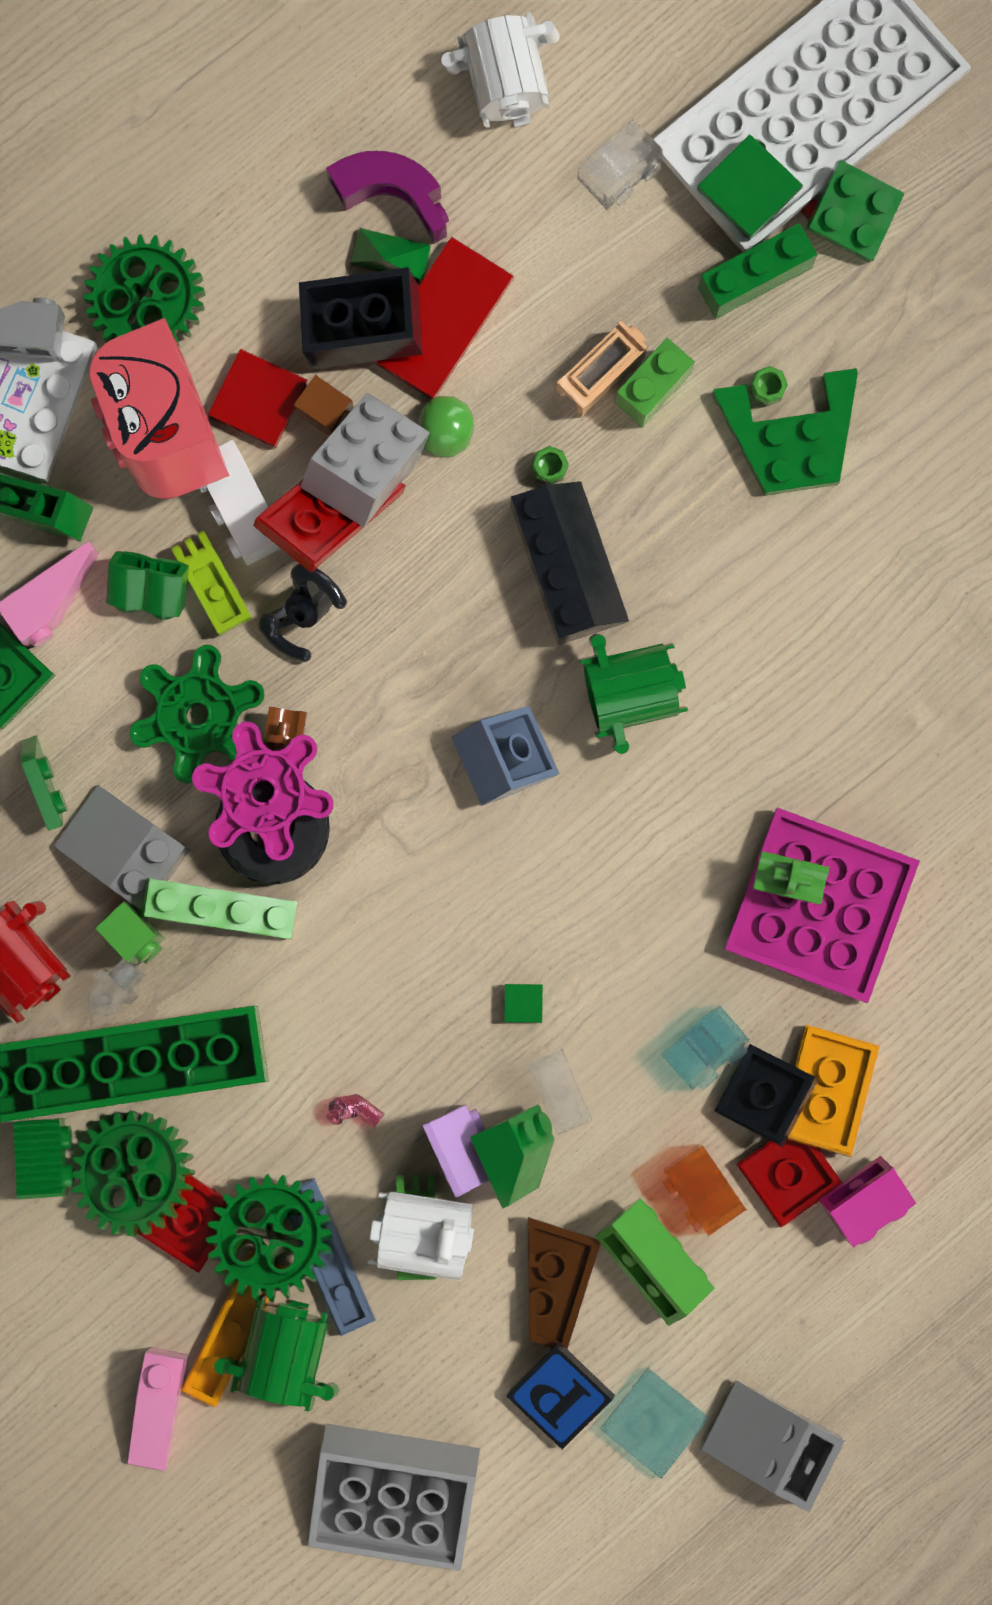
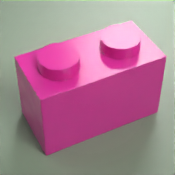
(867, 1202)

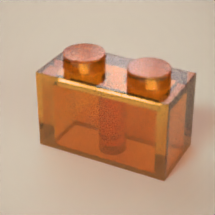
(703, 1190)

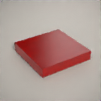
(257, 398)
(788, 1178)
(187, 1234)

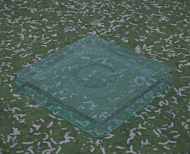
(654, 1423)

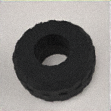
(252, 861)

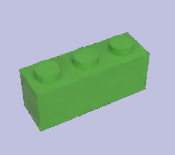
(655, 1262)

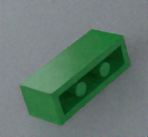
(757, 271)

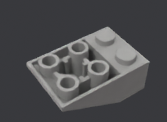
(773, 1445)

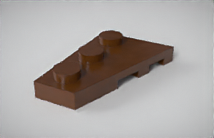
(558, 1278)

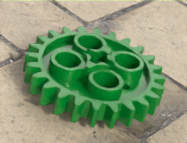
(113, 282)
(101, 1184)
(260, 1271)

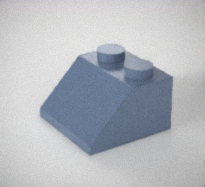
(505, 755)

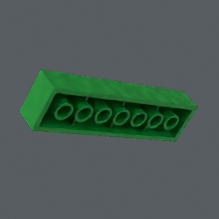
(131, 1063)

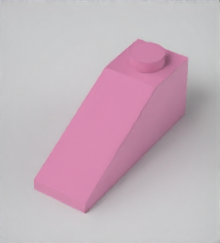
(44, 600)
(157, 1407)

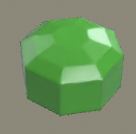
(768, 385)
(549, 465)

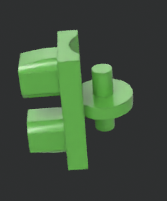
(790, 878)

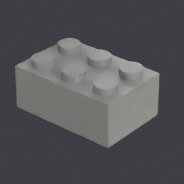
(364, 459)

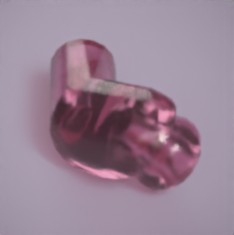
(353, 1106)

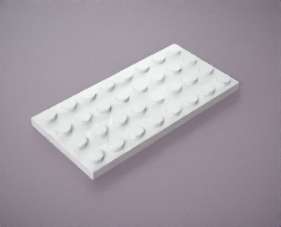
(817, 97)

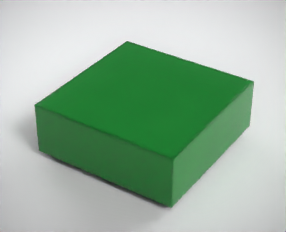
(523, 1003)

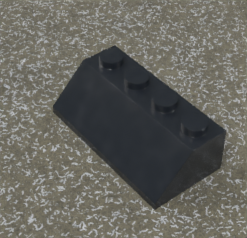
(568, 560)

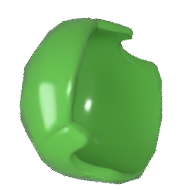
(449, 425)

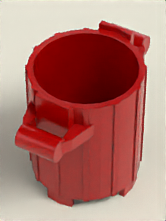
(26, 962)

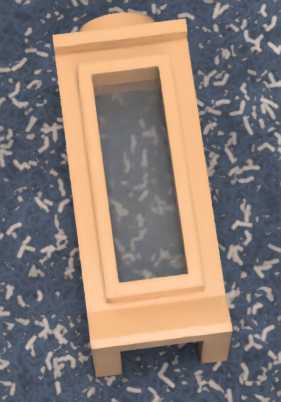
(603, 367)

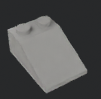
(120, 846)

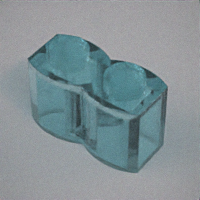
(706, 1048)

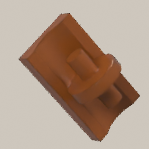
(282, 727)

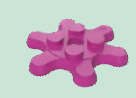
(236, 783)

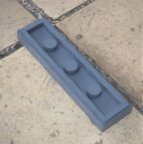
(338, 1280)

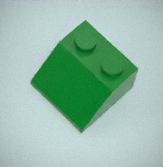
(515, 1153)

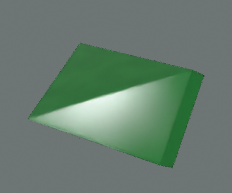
(388, 252)

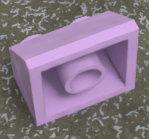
(455, 1150)

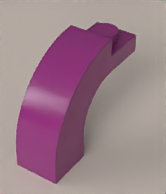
(390, 174)

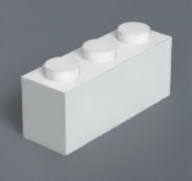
(238, 505)

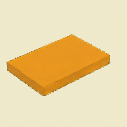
(838, 1100)

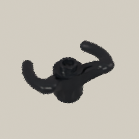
(305, 607)

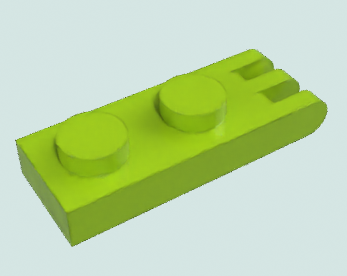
(213, 585)

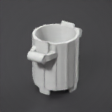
(505, 66)
(423, 1235)

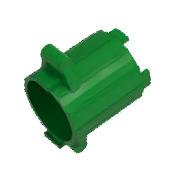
(630, 688)
(281, 1356)

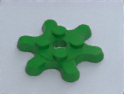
(178, 695)

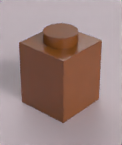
(323, 405)

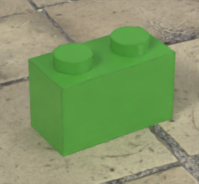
(654, 382)
(131, 934)

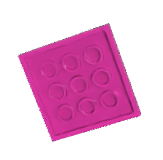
(845, 936)

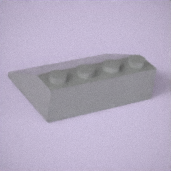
(393, 1497)

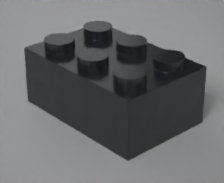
(360, 318)

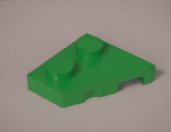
(40, 775)

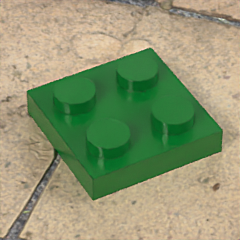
(854, 211)

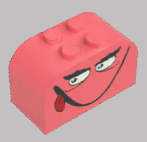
(154, 413)

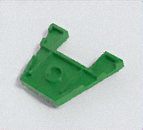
(798, 449)

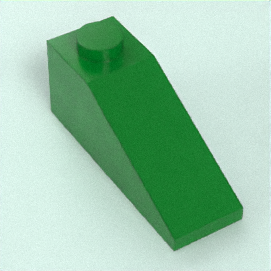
(44, 507)

